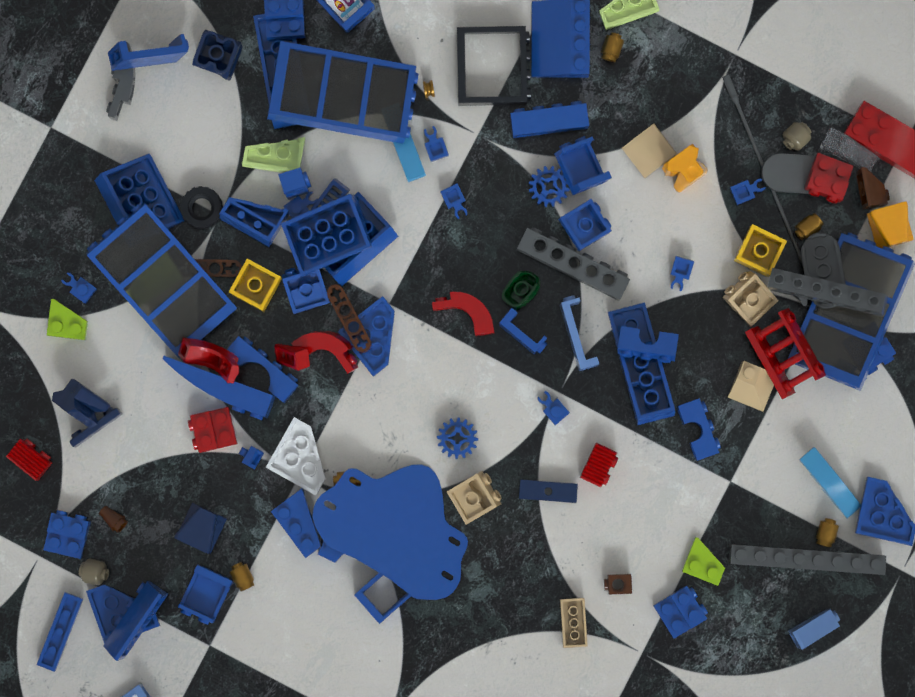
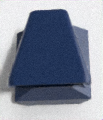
(217, 54)
(80, 402)
(200, 528)

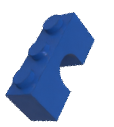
(295, 183)
(663, 349)
(706, 444)

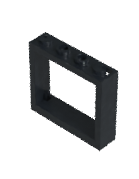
(524, 57)

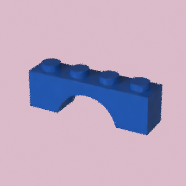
(280, 384)

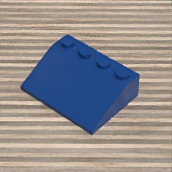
(560, 38)
(138, 183)
(327, 234)
(380, 236)
(134, 621)

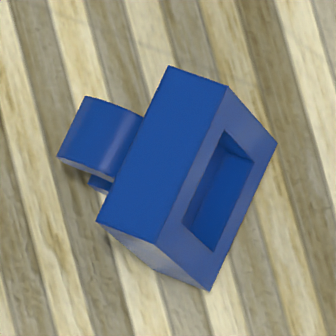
(251, 456)

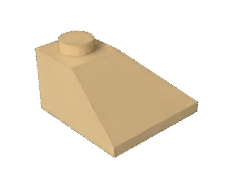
(751, 386)

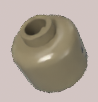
(797, 136)
(93, 571)

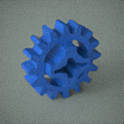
(556, 190)
(458, 425)

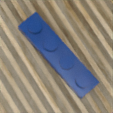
(60, 631)

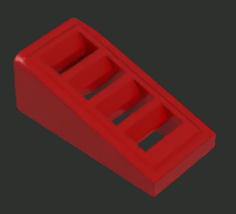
(295, 357)

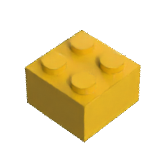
(760, 250)
(255, 285)

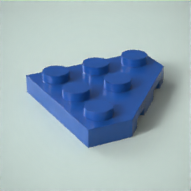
(378, 324)
(883, 514)
(109, 605)

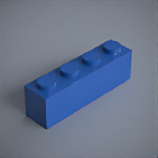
(549, 120)

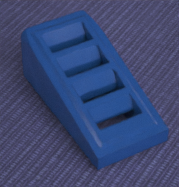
(336, 183)

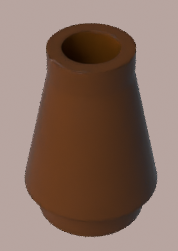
(113, 519)

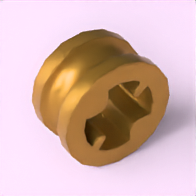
(428, 89)

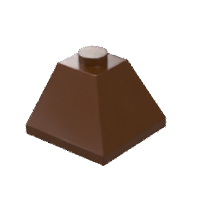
(871, 190)

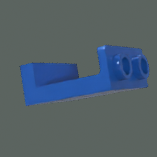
(580, 165)
(522, 338)
(205, 594)

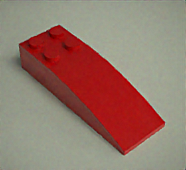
(884, 137)

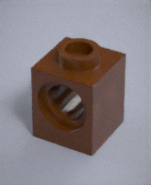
(627, 584)

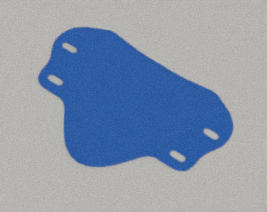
(394, 528)

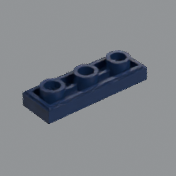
(81, 436)
(536, 491)

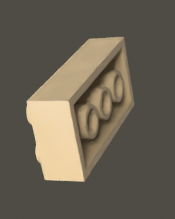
(573, 622)

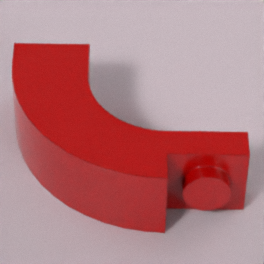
(472, 306)
(331, 342)
(210, 355)

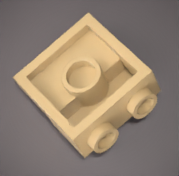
(750, 297)
(474, 497)

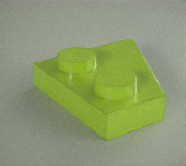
(65, 322)
(703, 563)

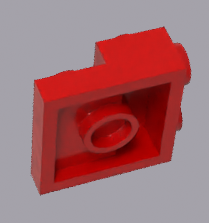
(828, 178)
(212, 430)

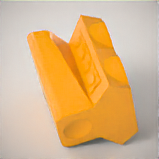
(685, 168)
(890, 225)

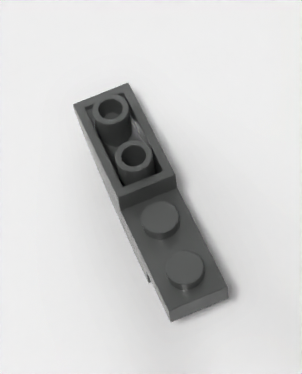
(122, 91)

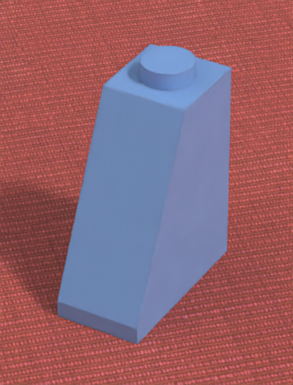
(814, 628)

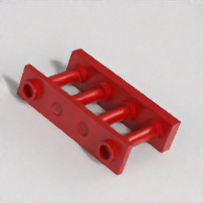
(771, 364)

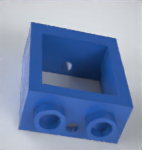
(372, 609)

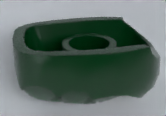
(521, 289)

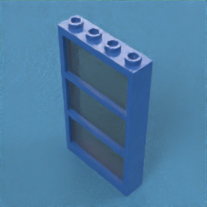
(342, 92)
(160, 278)
(847, 338)

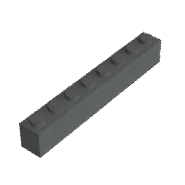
(807, 559)

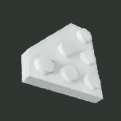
(298, 458)

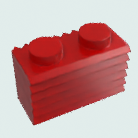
(29, 459)
(598, 465)

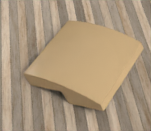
(649, 150)

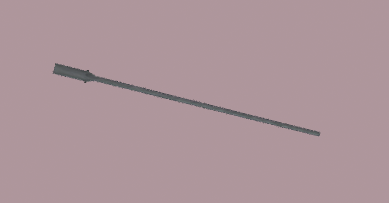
(734, 97)

